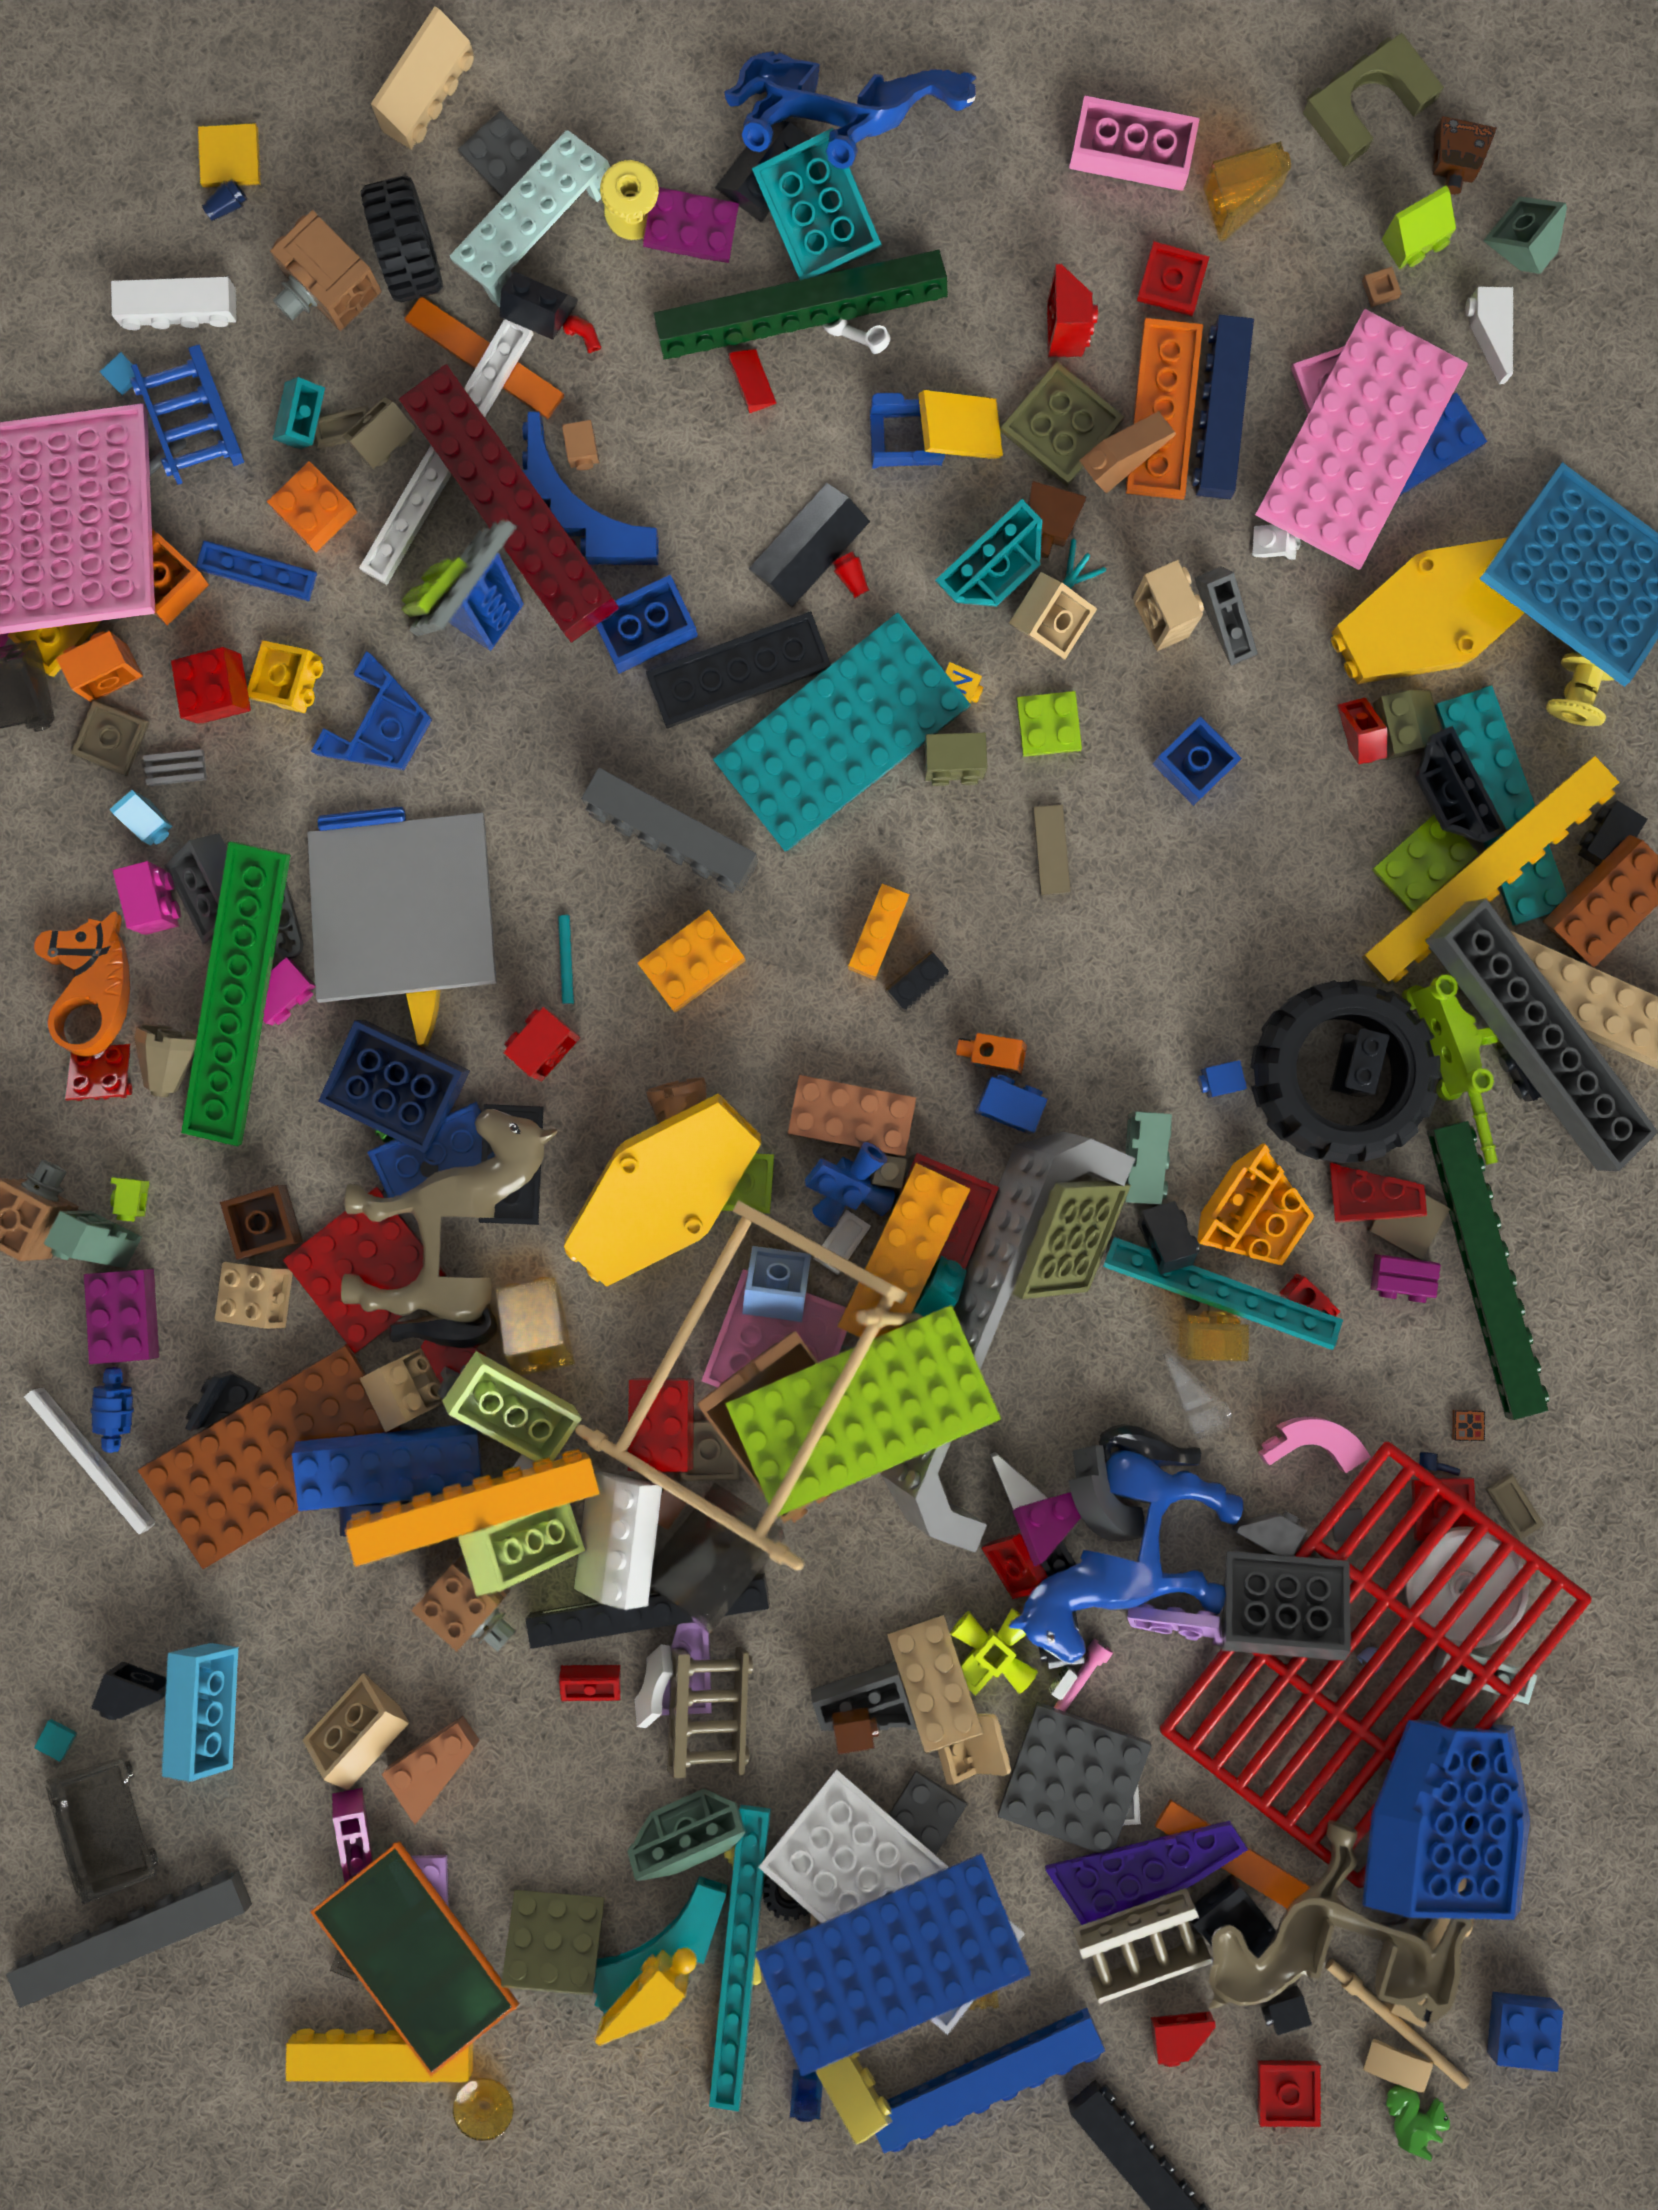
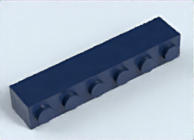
(1224, 407)

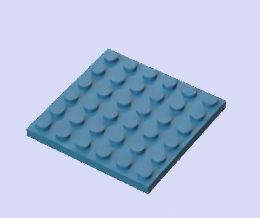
(1584, 573)

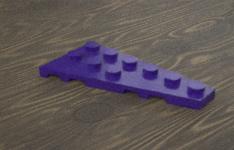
(1144, 1870)

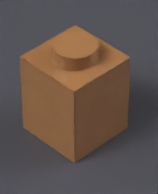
(580, 445)

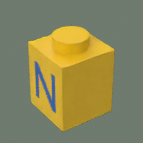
(966, 681)

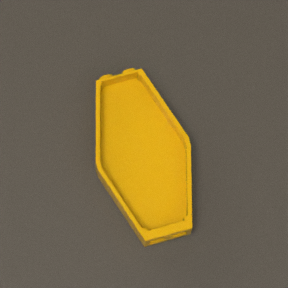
(1426, 616)
(662, 1190)

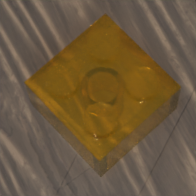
(1213, 1340)

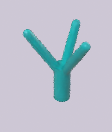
(1071, 575)

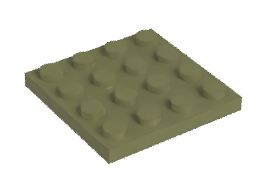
(1070, 1238)

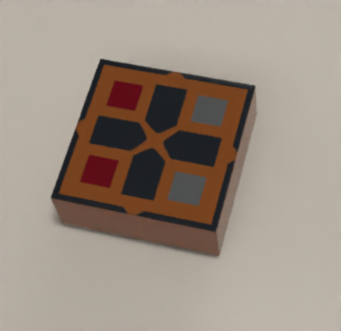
(1468, 1425)

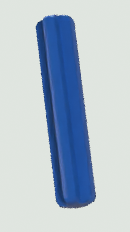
(361, 818)

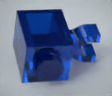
(805, 2096)

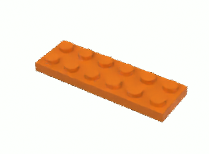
(1169, 386)

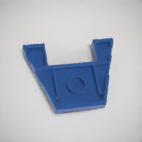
(389, 728)

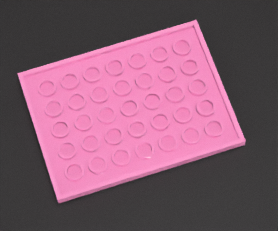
(75, 519)

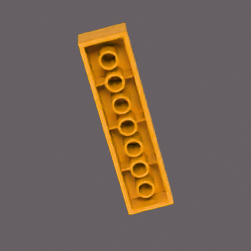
(470, 1507)

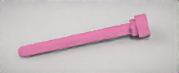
(1096, 1656)

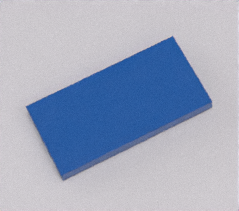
(454, 1146)

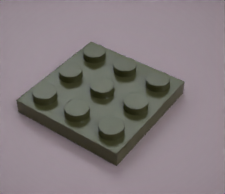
(1061, 423)
(553, 1942)

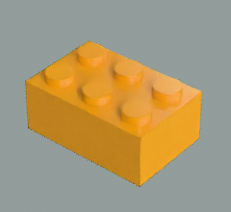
(691, 961)

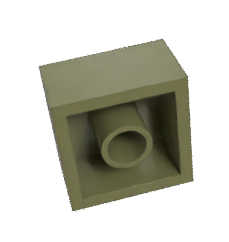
(955, 758)

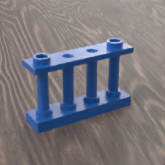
(207, 394)

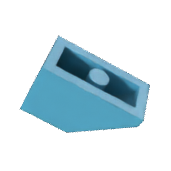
(142, 818)

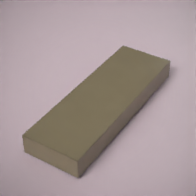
(1051, 850)

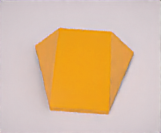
(1255, 1210)

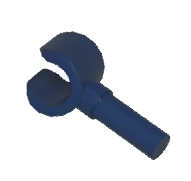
(1430, 1462)

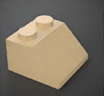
(1053, 615)

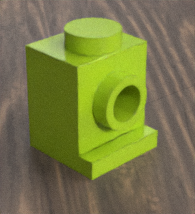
(129, 1198)

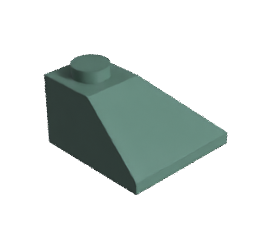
(1529, 233)

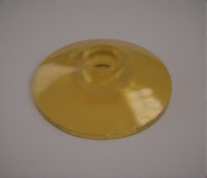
(480, 2123)

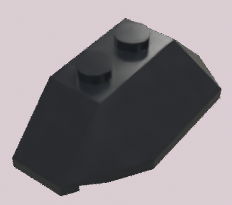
(1456, 789)

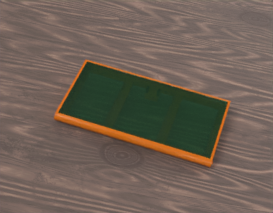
(414, 1958)

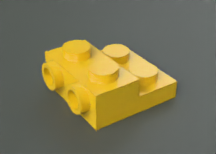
(285, 676)

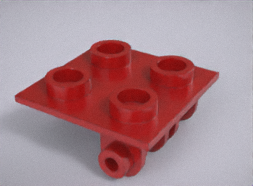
(99, 1075)

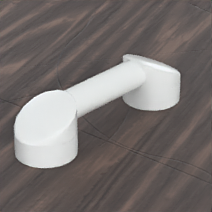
(876, 338)

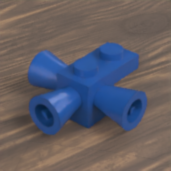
(849, 1185)

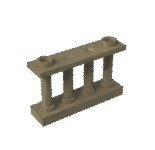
(682, 1727)
(1134, 1924)

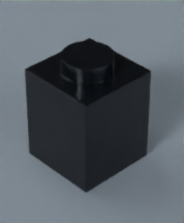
(1286, 2011)

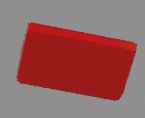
(751, 379)
(590, 1682)

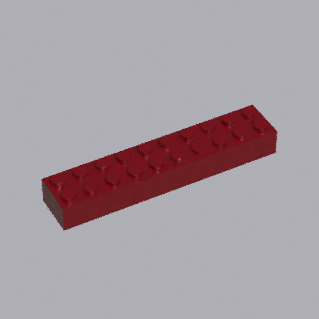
(504, 492)

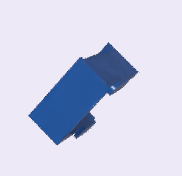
(888, 406)

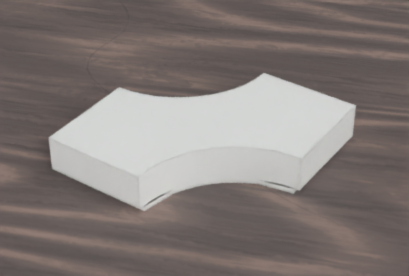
(658, 1673)

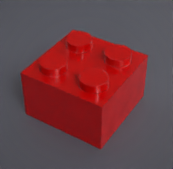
(210, 685)

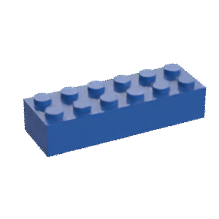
(384, 1466)

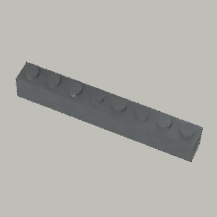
(129, 1938)

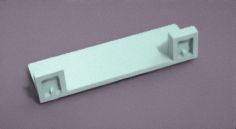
(529, 211)

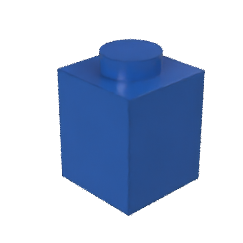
(1222, 1079)

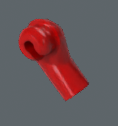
(577, 325)

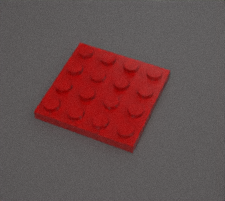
(379, 1252)

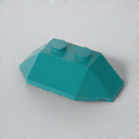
(996, 560)

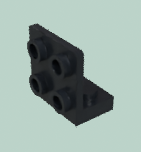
(220, 1397)

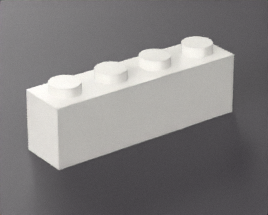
(173, 302)

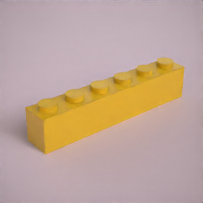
(364, 2058)

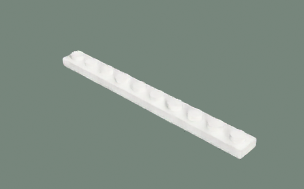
(432, 473)

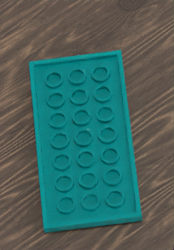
(841, 732)

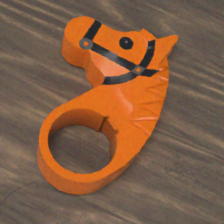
(100, 977)

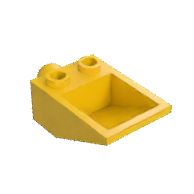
(650, 1996)

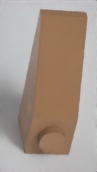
(1126, 450)

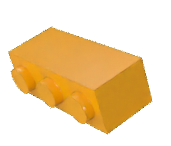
(878, 931)

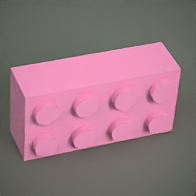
(1134, 143)

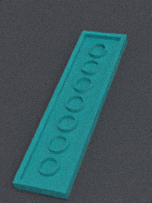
(1491, 750)

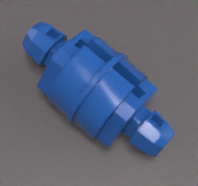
(112, 1409)

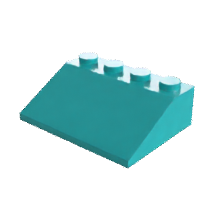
(816, 208)

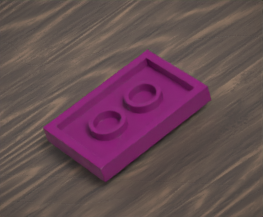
(691, 225)

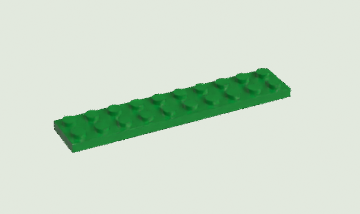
(235, 993)

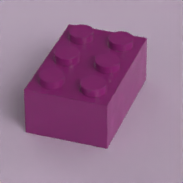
(121, 1316)

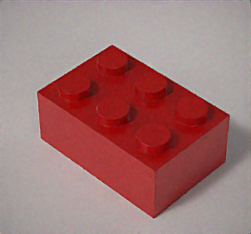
(540, 1044)
(667, 1430)

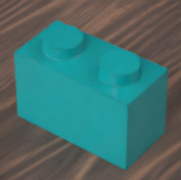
(298, 413)
(941, 1287)

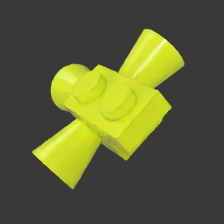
(992, 1653)

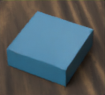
(119, 373)

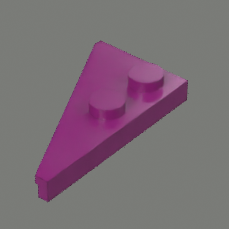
(1046, 1524)

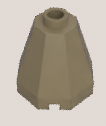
(164, 1057)

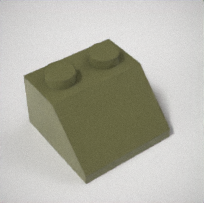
(1408, 720)

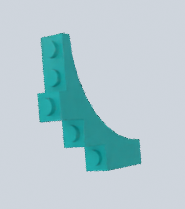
(690, 1929)

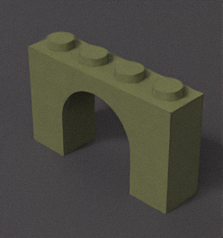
(1391, 65)

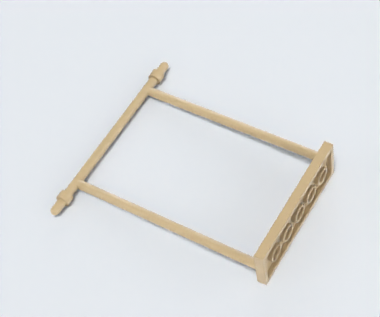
(599, 1441)

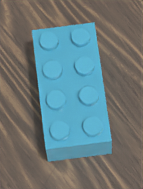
(200, 1711)

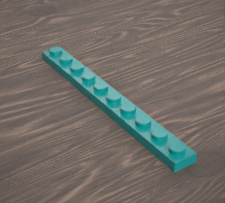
(739, 1960)

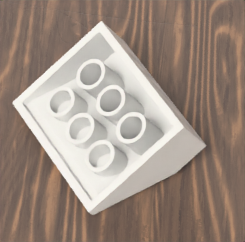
(618, 1541)

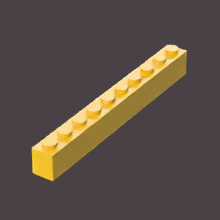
(1493, 867)

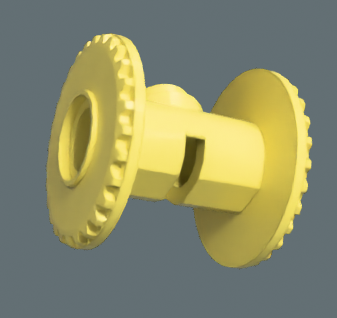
(628, 193)
(1579, 693)

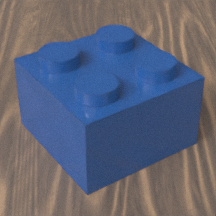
(1196, 760)
(1011, 1104)
(1525, 2031)

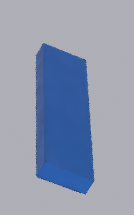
(256, 570)

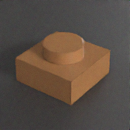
(1381, 287)

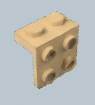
(976, 1755)

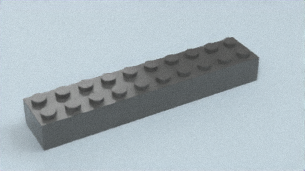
(1541, 1035)

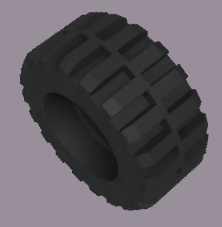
(401, 238)

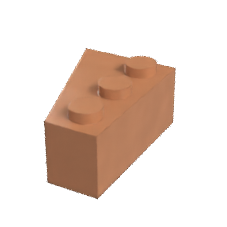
(428, 1767)

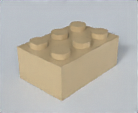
(1168, 605)

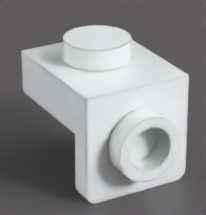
(1273, 542)

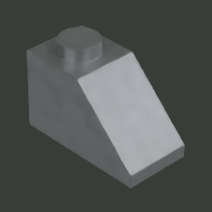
(1273, 1532)

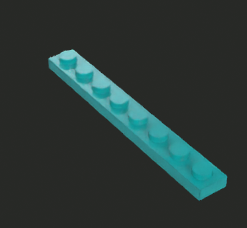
(1227, 1295)

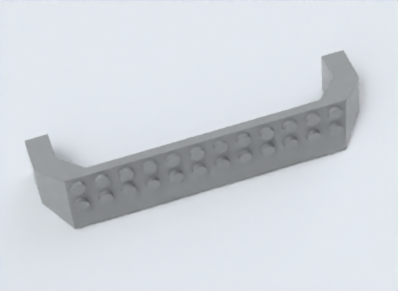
(984, 1295)

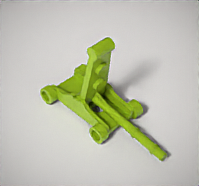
(1458, 1047)

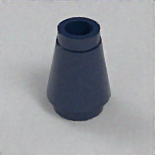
(224, 200)

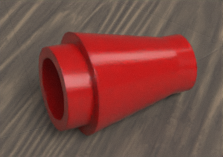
(851, 573)

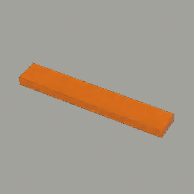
(470, 349)
(1248, 1867)

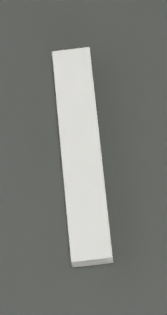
(90, 1460)

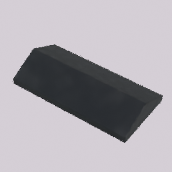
(810, 544)

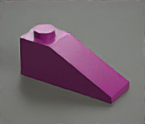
(351, 1831)

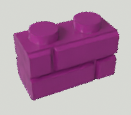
(1405, 1276)

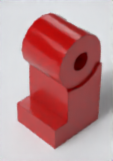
(1304, 1292)

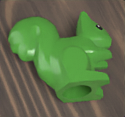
(1413, 2127)

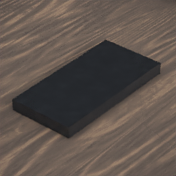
(523, 1204)

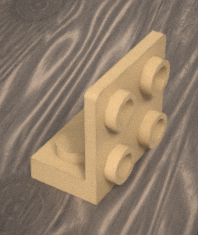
(253, 1295)

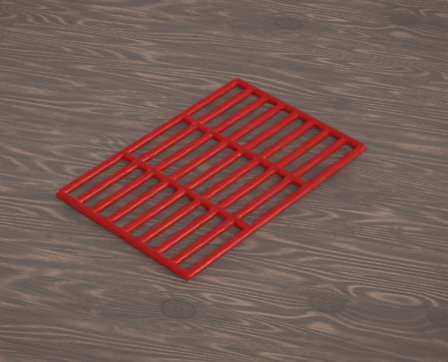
(1410, 1617)

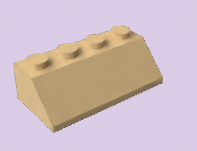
(422, 79)

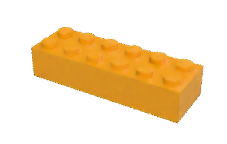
(908, 1244)

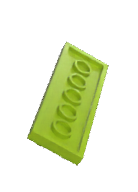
(436, 582)

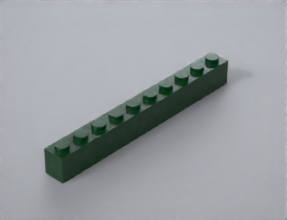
(801, 304)
(1488, 1270)

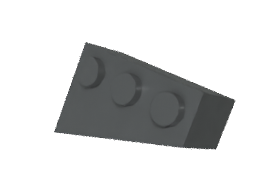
(876, 1688)

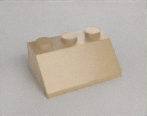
(354, 1733)

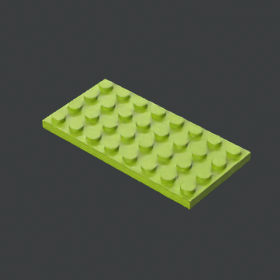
(904, 1400)

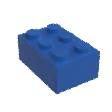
(646, 624)

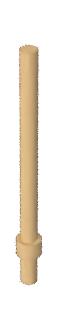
(878, 1317)
(1354, 1986)

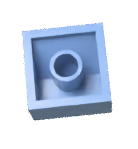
(776, 1283)

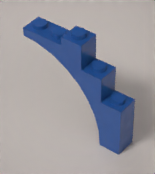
(606, 539)

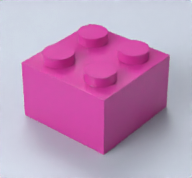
(147, 898)

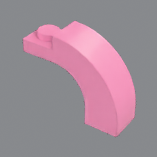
(1338, 1441)

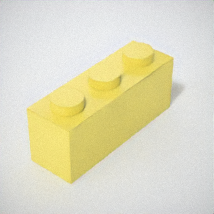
(855, 2097)

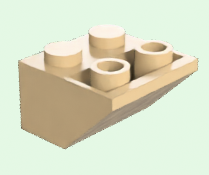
(402, 1389)

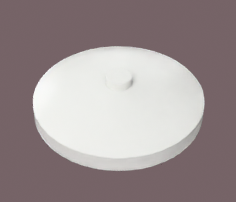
(1461, 1580)

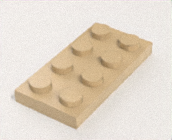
(935, 1684)

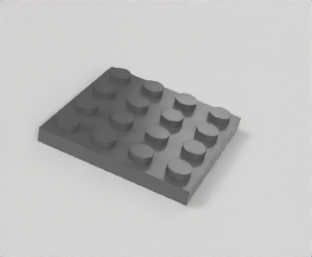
(1074, 1779)

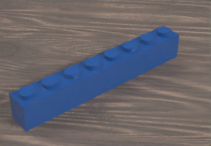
(990, 2079)

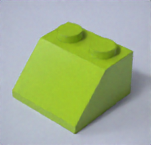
(1421, 228)

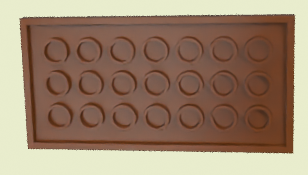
(240, 1470)

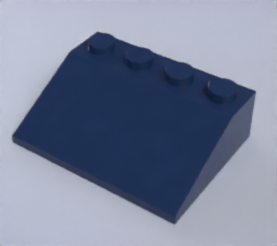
(393, 1085)

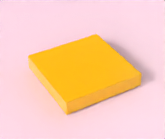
(229, 154)

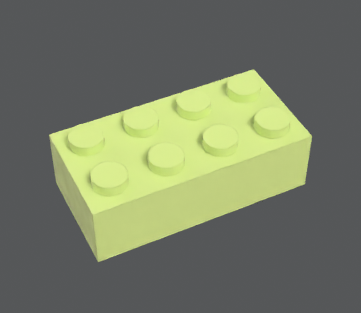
(511, 1409)
(520, 1548)

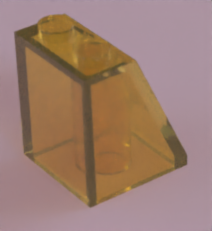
(1244, 185)
(534, 1326)

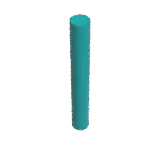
(565, 959)

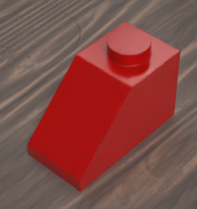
(1363, 730)
(1180, 2036)

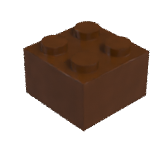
(261, 1222)

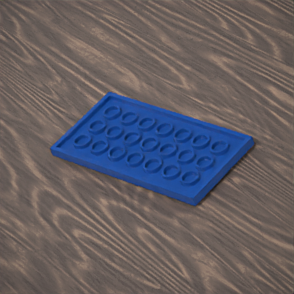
(892, 1964)

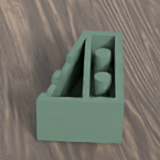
(1148, 1143)
(91, 1239)

